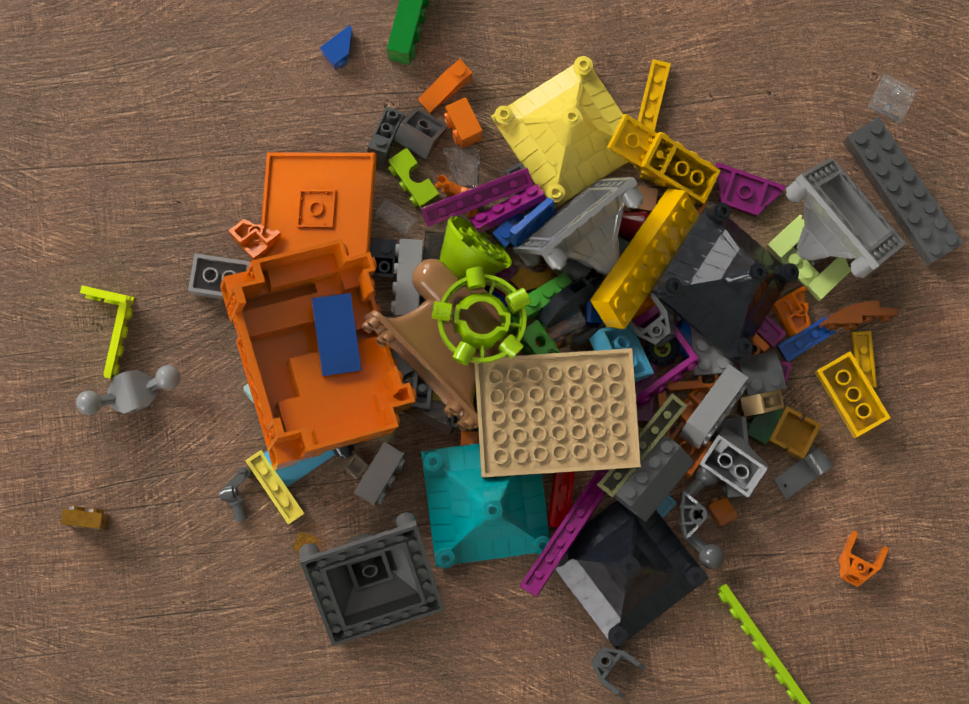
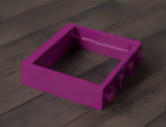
(675, 374)

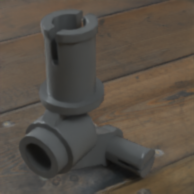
(231, 495)

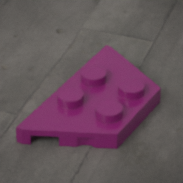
(746, 191)

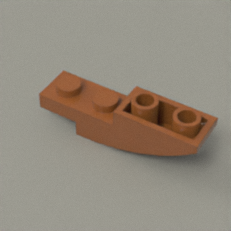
(856, 314)

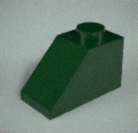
(762, 426)

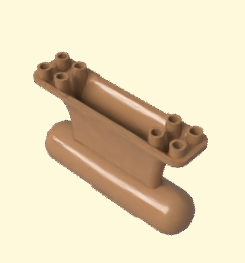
(422, 348)

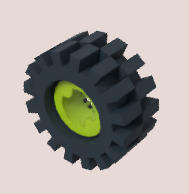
(662, 359)

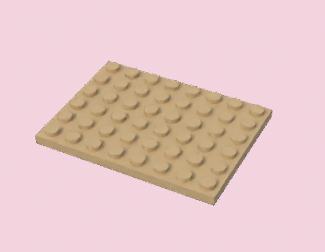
(557, 413)

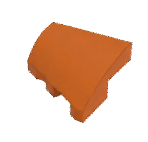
(253, 238)

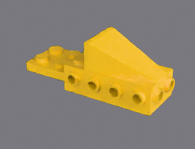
(663, 160)

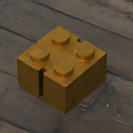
(794, 434)

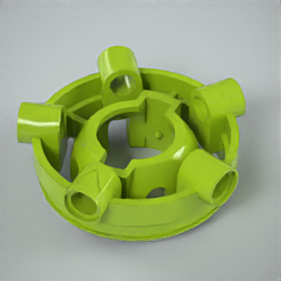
(471, 341)

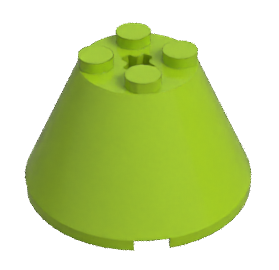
(467, 249)

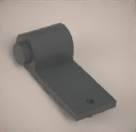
(803, 471)

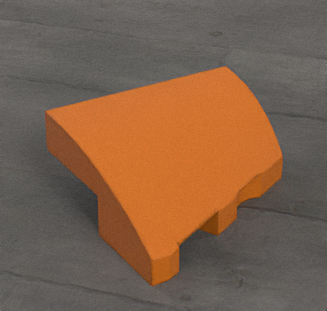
(793, 311)

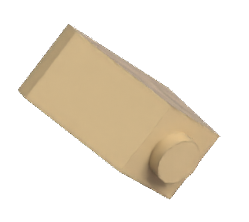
(762, 403)

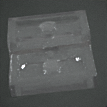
(892, 98)

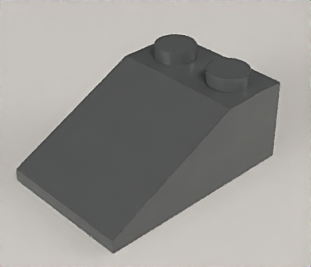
(734, 462)

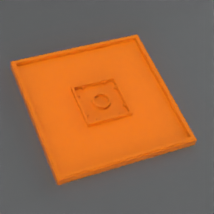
(319, 199)

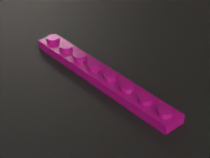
(564, 536)

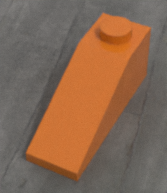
(445, 86)

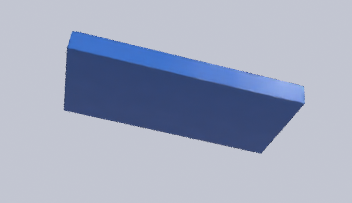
(336, 334)

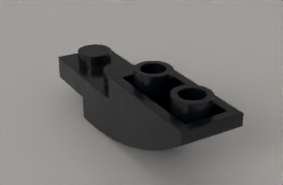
(567, 301)

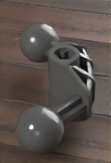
(710, 555)

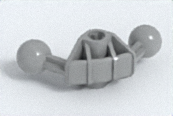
(129, 391)

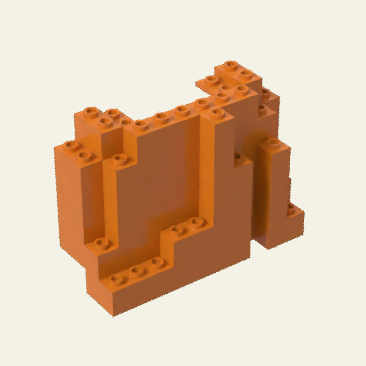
(280, 355)

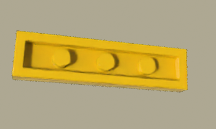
(653, 93)

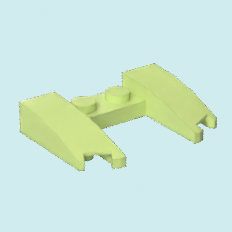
(817, 284)

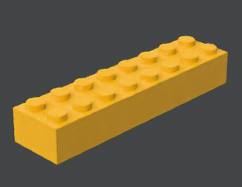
(645, 259)

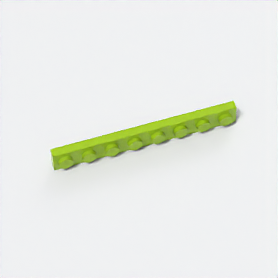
(761, 644)

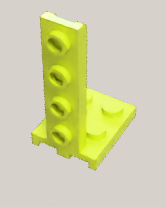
(120, 330)

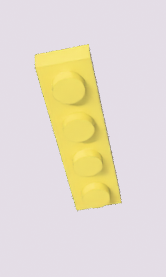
(275, 487)

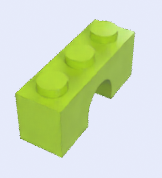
(421, 193)

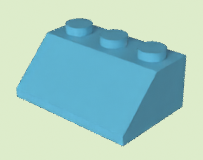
(615, 338)
(293, 473)

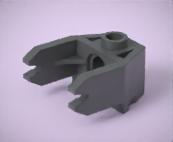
(663, 323)
(613, 656)

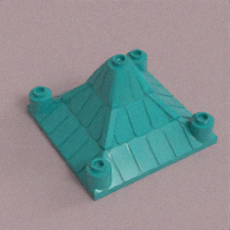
(481, 515)

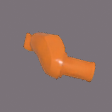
(451, 189)

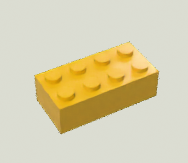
(852, 395)

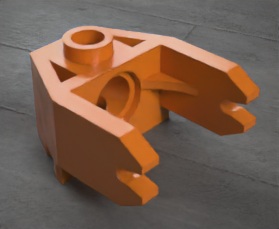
(854, 569)

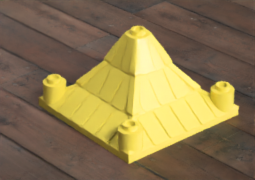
(564, 131)

